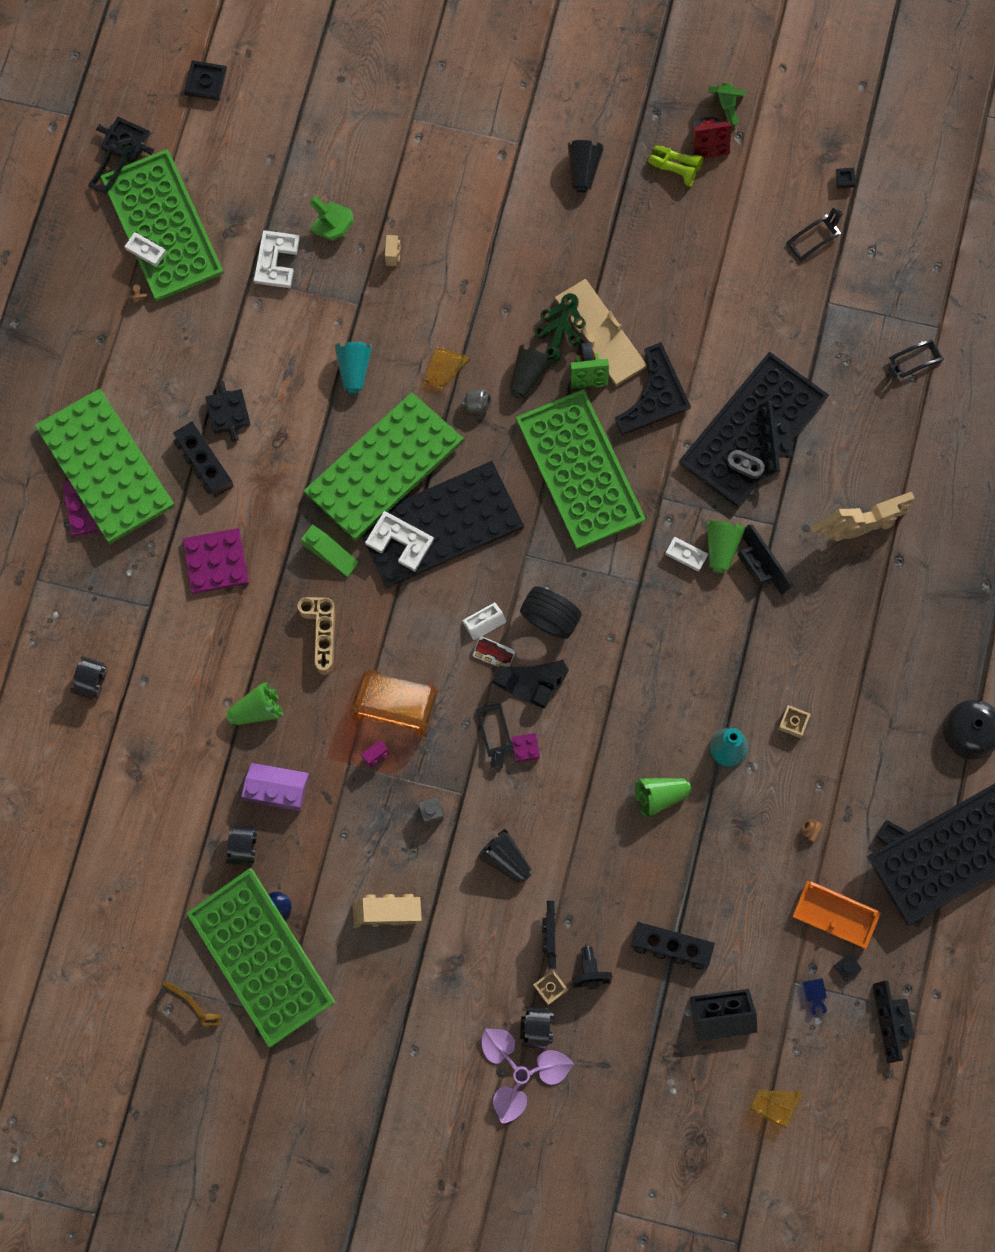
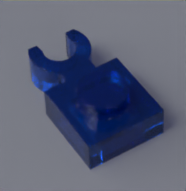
(815, 992)

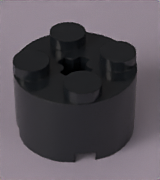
(88, 678)
(240, 845)
(536, 1027)

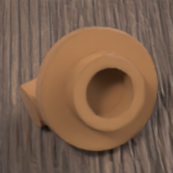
(137, 297)
(811, 829)

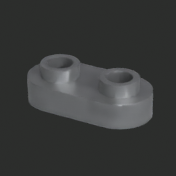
(746, 463)

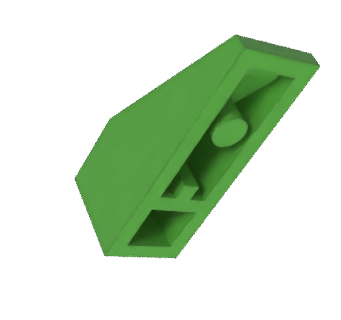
(329, 551)

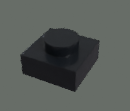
(845, 178)
(847, 967)

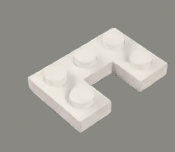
(271, 245)
(392, 527)

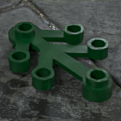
(561, 324)

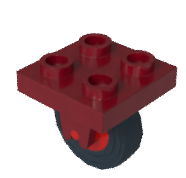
(711, 137)

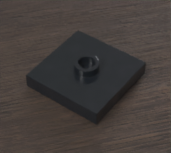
(205, 80)

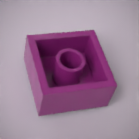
(525, 748)
(375, 754)

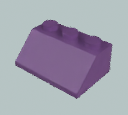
(275, 787)

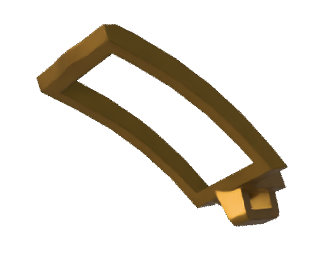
(199, 1011)

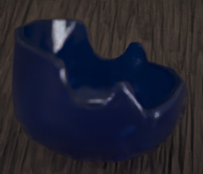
(282, 903)

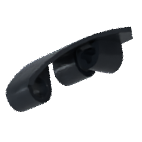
(532, 683)

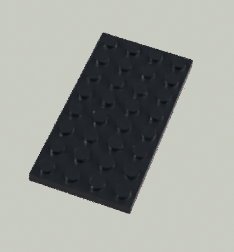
(738, 425)
(458, 514)
(940, 857)

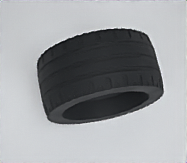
(550, 612)

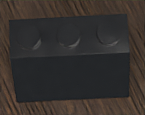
(723, 1014)

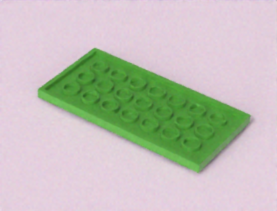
(158, 207)
(104, 466)
(383, 466)
(580, 469)
(260, 957)

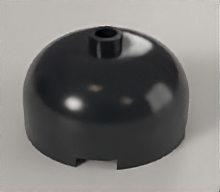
(971, 729)

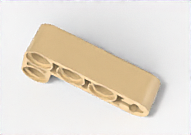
(321, 635)

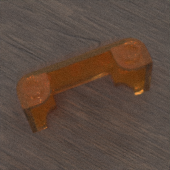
(395, 702)

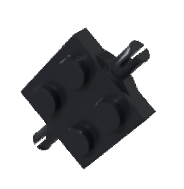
(124, 129)
(227, 411)
(548, 943)

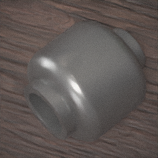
(477, 401)

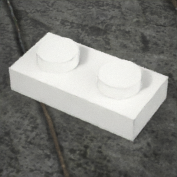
(145, 249)
(686, 554)

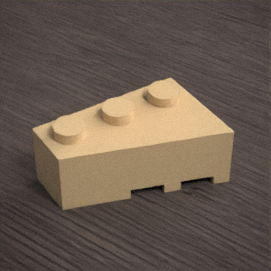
(387, 910)

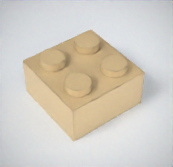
(392, 250)
(794, 721)
(550, 987)

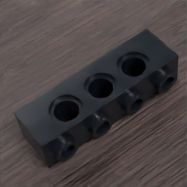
(190, 434)
(703, 947)

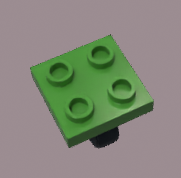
(588, 369)

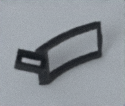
(121, 147)
(830, 224)
(896, 370)
(499, 751)

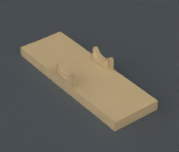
(604, 334)

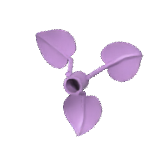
(507, 1101)

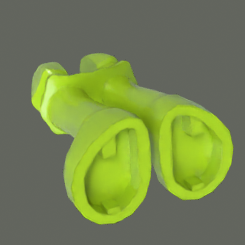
(688, 173)

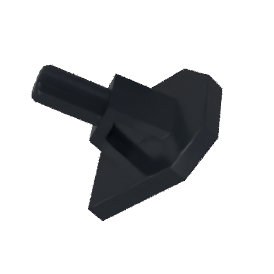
(591, 977)

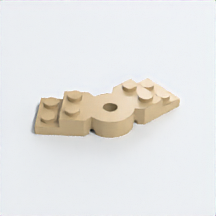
(854, 523)

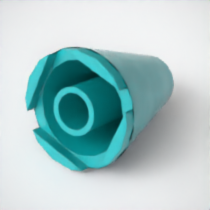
(353, 364)
(729, 747)

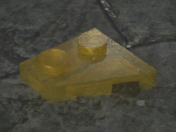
(444, 366)
(776, 1105)

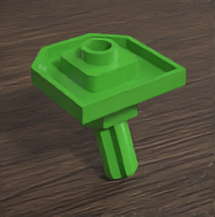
(727, 97)
(332, 219)

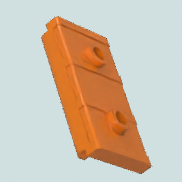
(836, 914)

